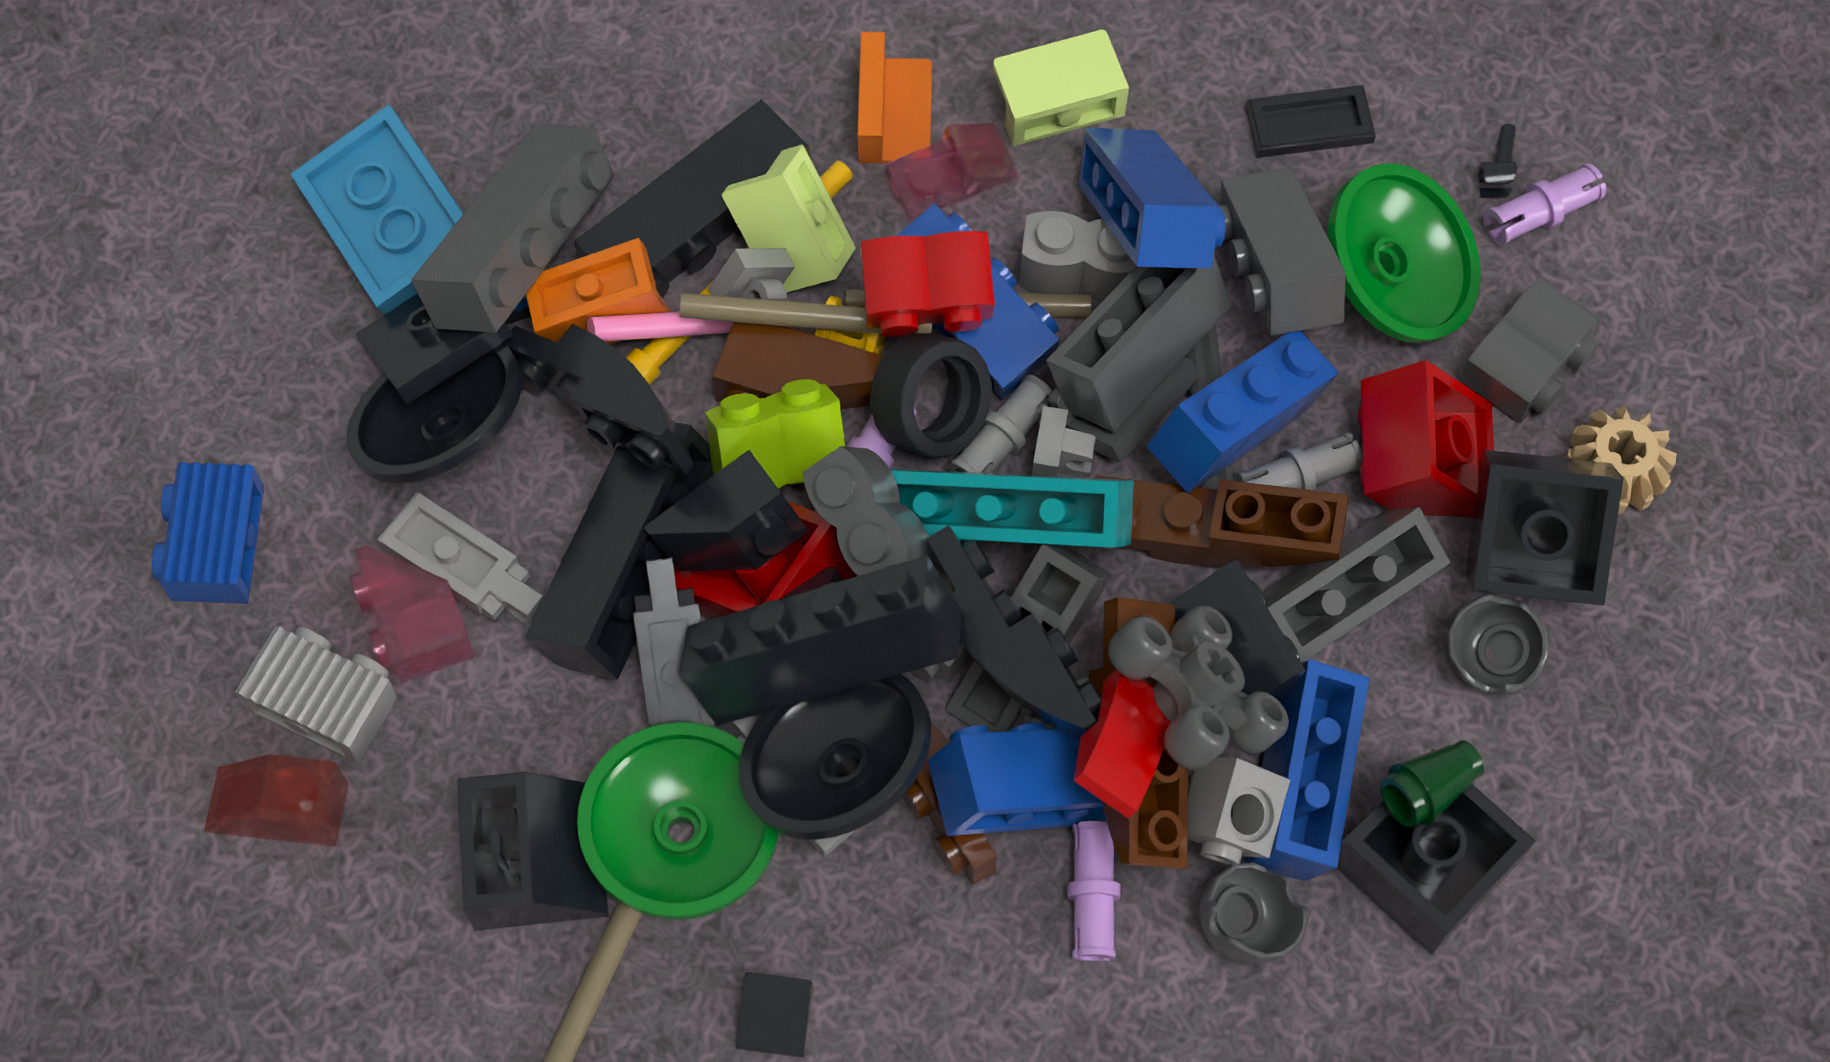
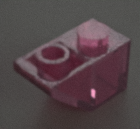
(415, 615)

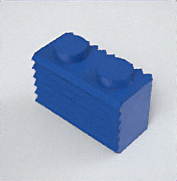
(209, 533)

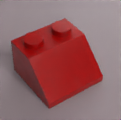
(1423, 440)

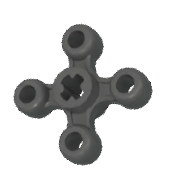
(1198, 686)

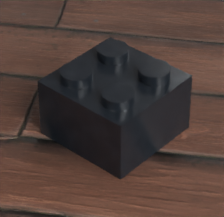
(1543, 527)
(1438, 871)

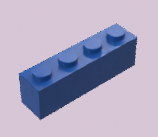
(1150, 199)

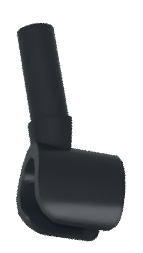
(1501, 171)

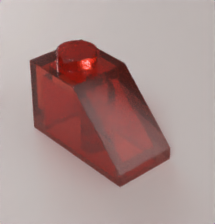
(279, 800)

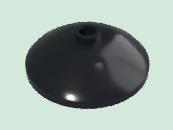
(440, 427)
(835, 758)

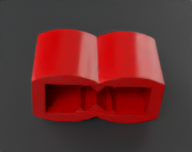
(927, 281)

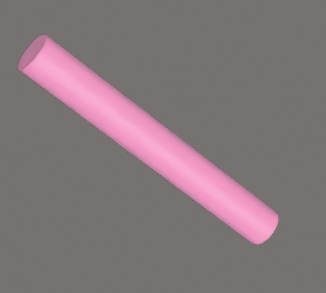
(652, 326)

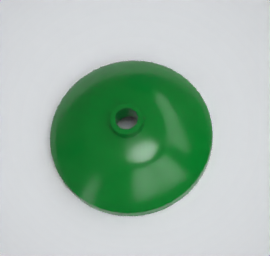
(1405, 253)
(648, 787)

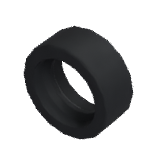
(897, 382)

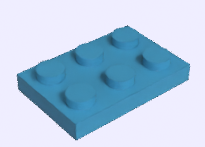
(380, 204)

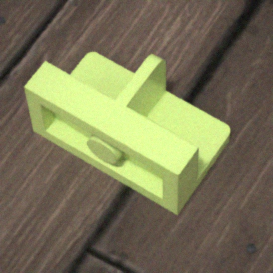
(1061, 87)
(794, 213)

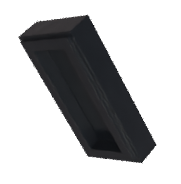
(1310, 121)

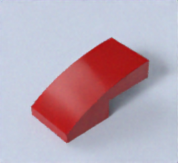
(1123, 746)

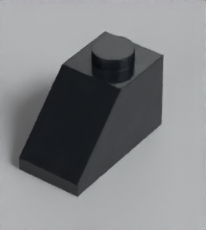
(728, 521)

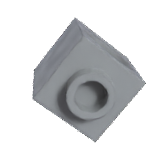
(1256, 804)

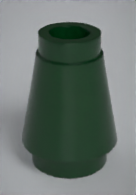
(1430, 782)

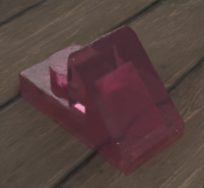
(956, 168)

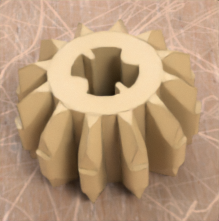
(1632, 450)

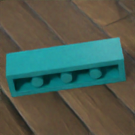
(1020, 506)

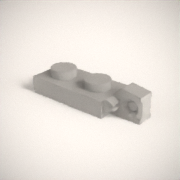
(476, 567)

